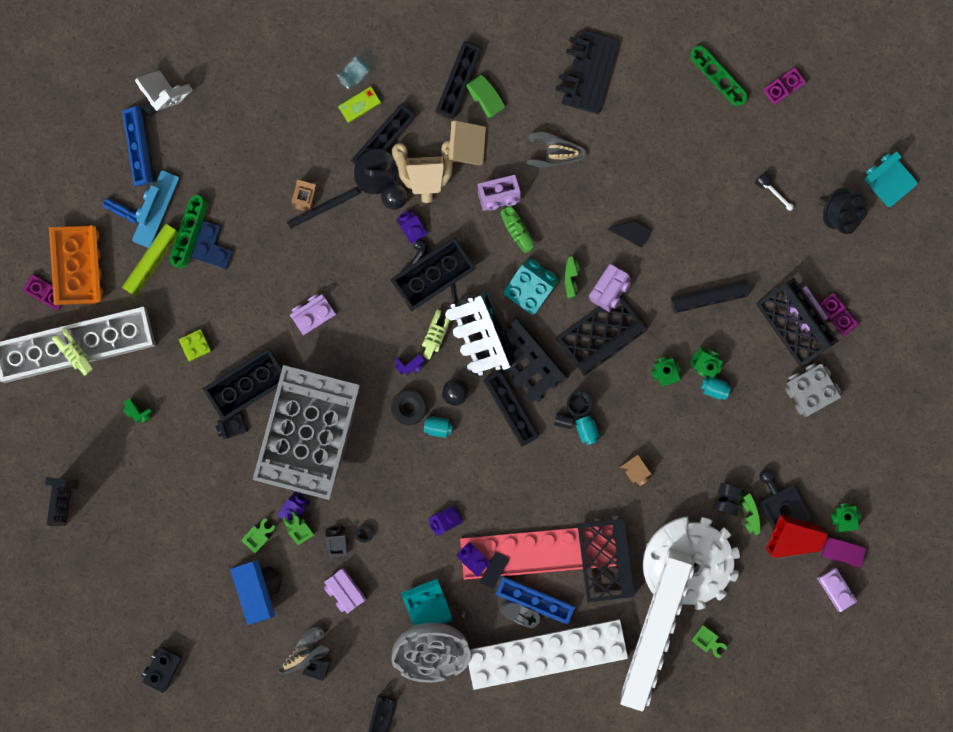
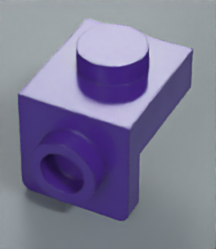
(411, 226)
(415, 365)
(296, 503)
(445, 520)
(473, 559)

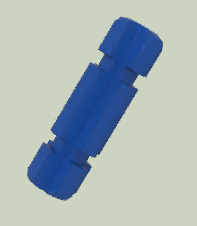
(120, 210)

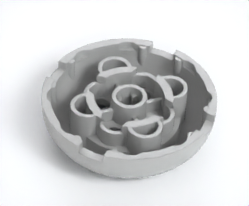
(430, 652)

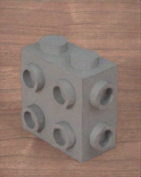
(812, 389)

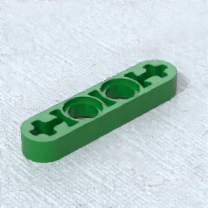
(721, 74)
(185, 231)

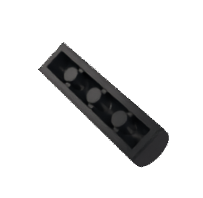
(457, 80)
(387, 131)
(710, 296)
(510, 408)

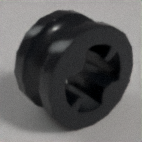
(358, 532)

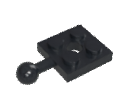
(788, 496)

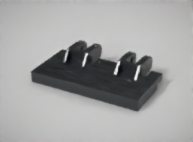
(591, 72)

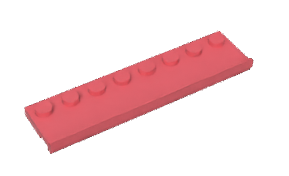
(543, 550)

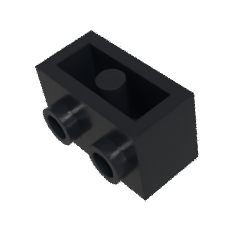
(162, 669)

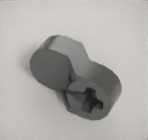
(527, 618)

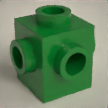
(707, 362)
(666, 379)
(852, 521)

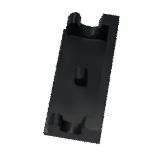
(320, 671)
(382, 714)

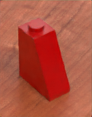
(795, 538)

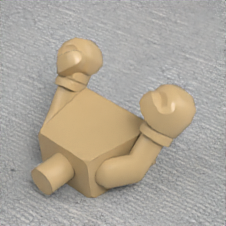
(423, 174)

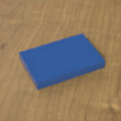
(252, 592)

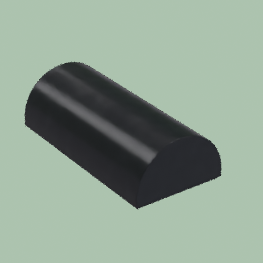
(433, 274)
(244, 384)

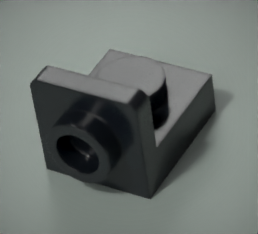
(231, 427)
(335, 542)

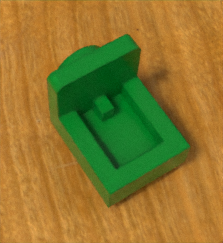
(132, 411)

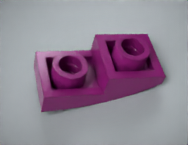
(784, 86)
(41, 291)
(838, 315)
(843, 552)

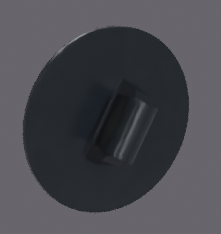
(375, 171)

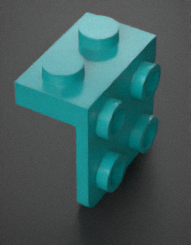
(890, 179)
(531, 286)
(427, 604)

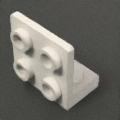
(160, 92)

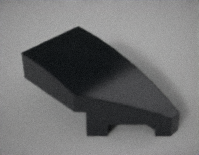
(632, 232)

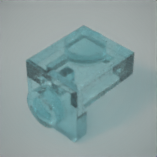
(353, 73)

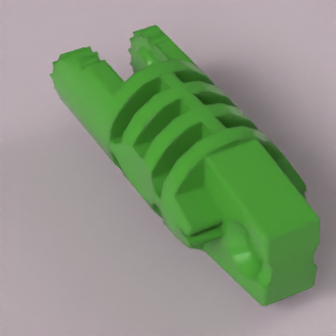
(517, 229)

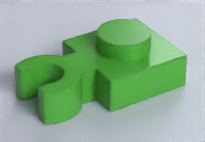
(298, 529)
(256, 537)
(706, 639)

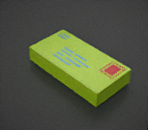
(359, 104)

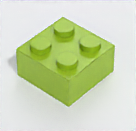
(195, 345)

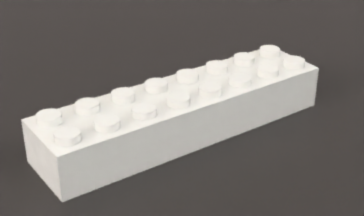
(97, 337)
(656, 630)
(547, 654)

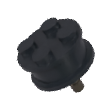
(843, 210)

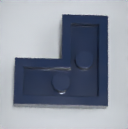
(207, 251)

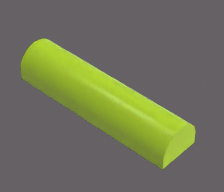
(150, 260)

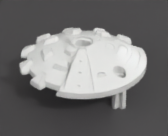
(708, 550)

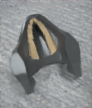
(558, 151)
(304, 652)

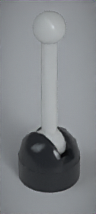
(764, 182)

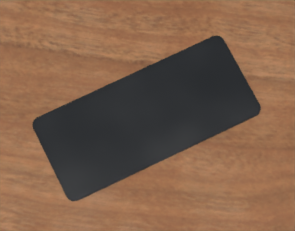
(494, 570)

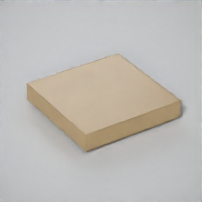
(467, 143)

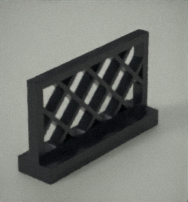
(799, 300)
(607, 350)
(59, 500)
(623, 560)

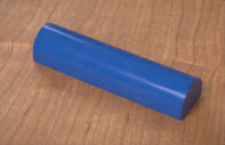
(137, 146)
(535, 600)

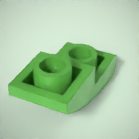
(484, 93)
(571, 271)
(753, 521)

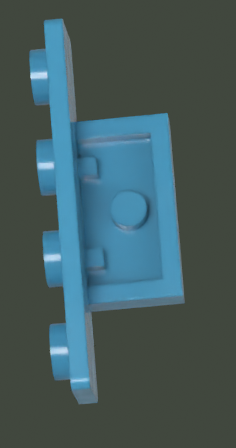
(154, 208)

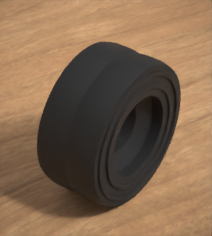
(408, 418)

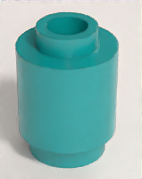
(715, 388)
(437, 427)
(587, 430)

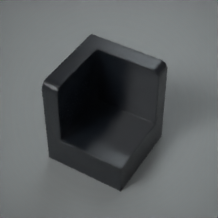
(272, 580)

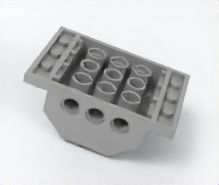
(307, 432)

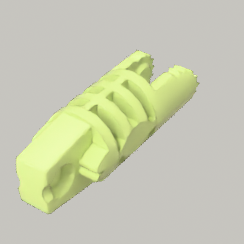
(434, 336)
(73, 352)

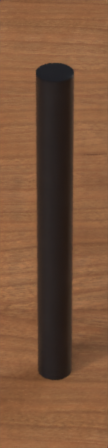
(322, 208)

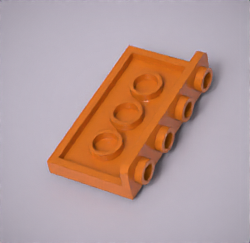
(75, 265)

